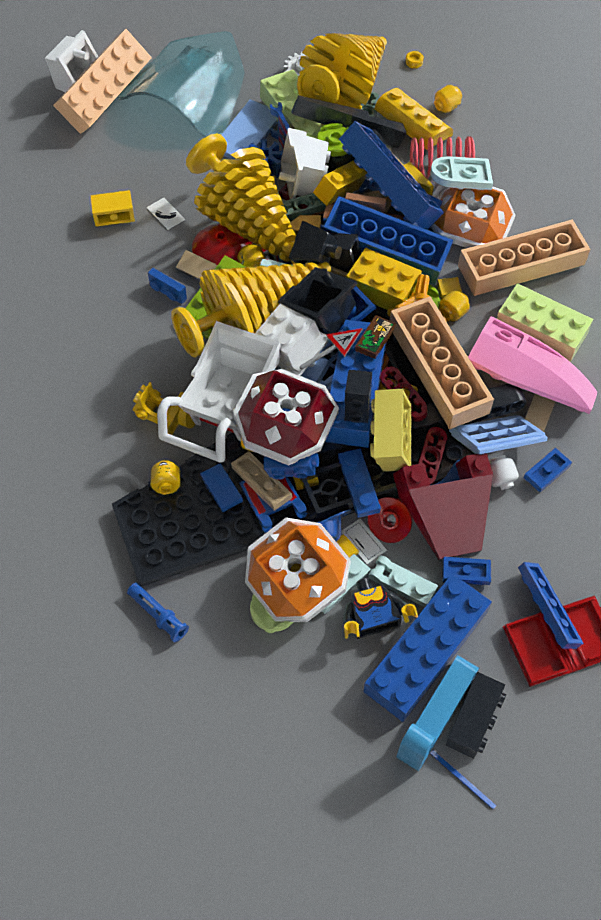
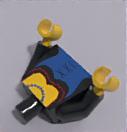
(374, 610)

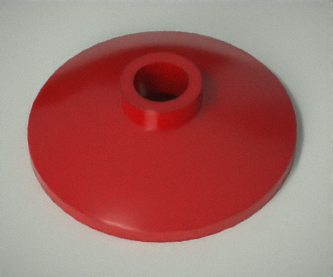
(384, 528)

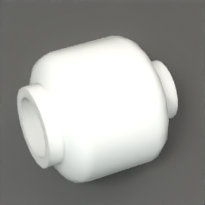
(503, 472)

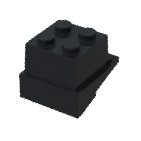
(322, 298)

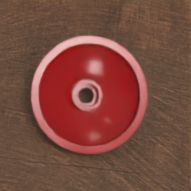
(216, 242)

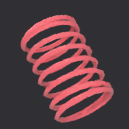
(469, 151)

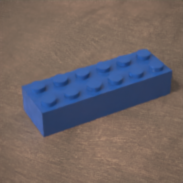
(390, 175)
(390, 237)
(346, 431)
(426, 647)

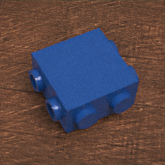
(300, 469)

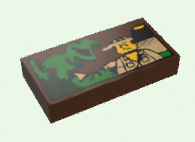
(375, 337)

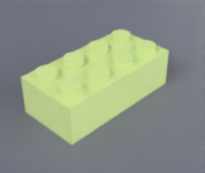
(545, 320)

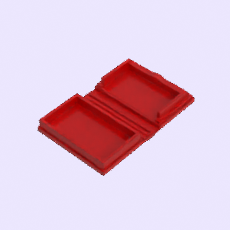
(542, 656)

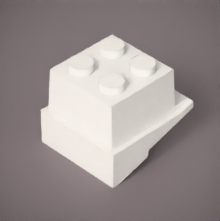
(70, 60)
(303, 162)
(297, 335)

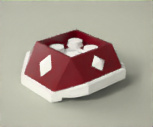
(281, 433)

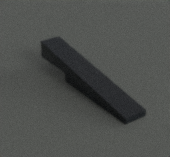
(327, 113)

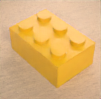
(383, 278)

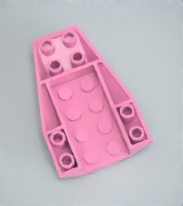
(530, 365)

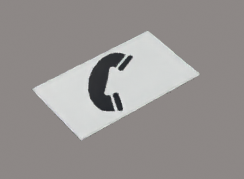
(165, 213)

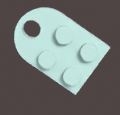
(462, 173)

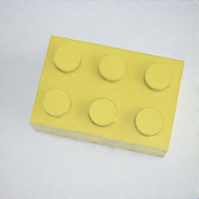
(391, 429)

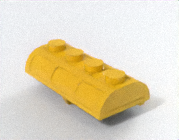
(416, 119)

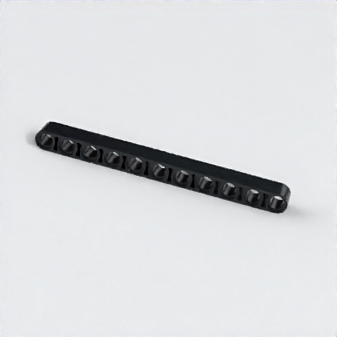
(506, 400)

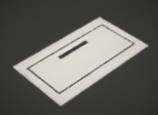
(364, 541)

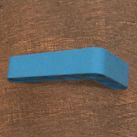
(424, 734)

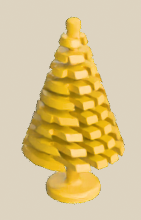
(341, 68)
(241, 194)
(238, 299)

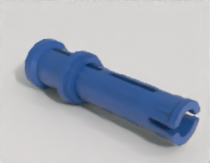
(163, 620)

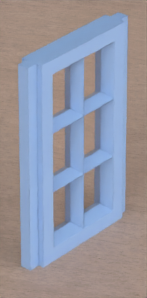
(533, 435)

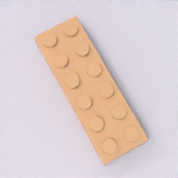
(102, 81)
(523, 257)
(441, 363)

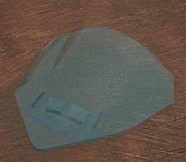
(196, 78)

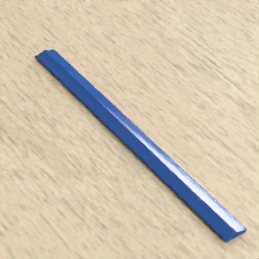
(463, 779)

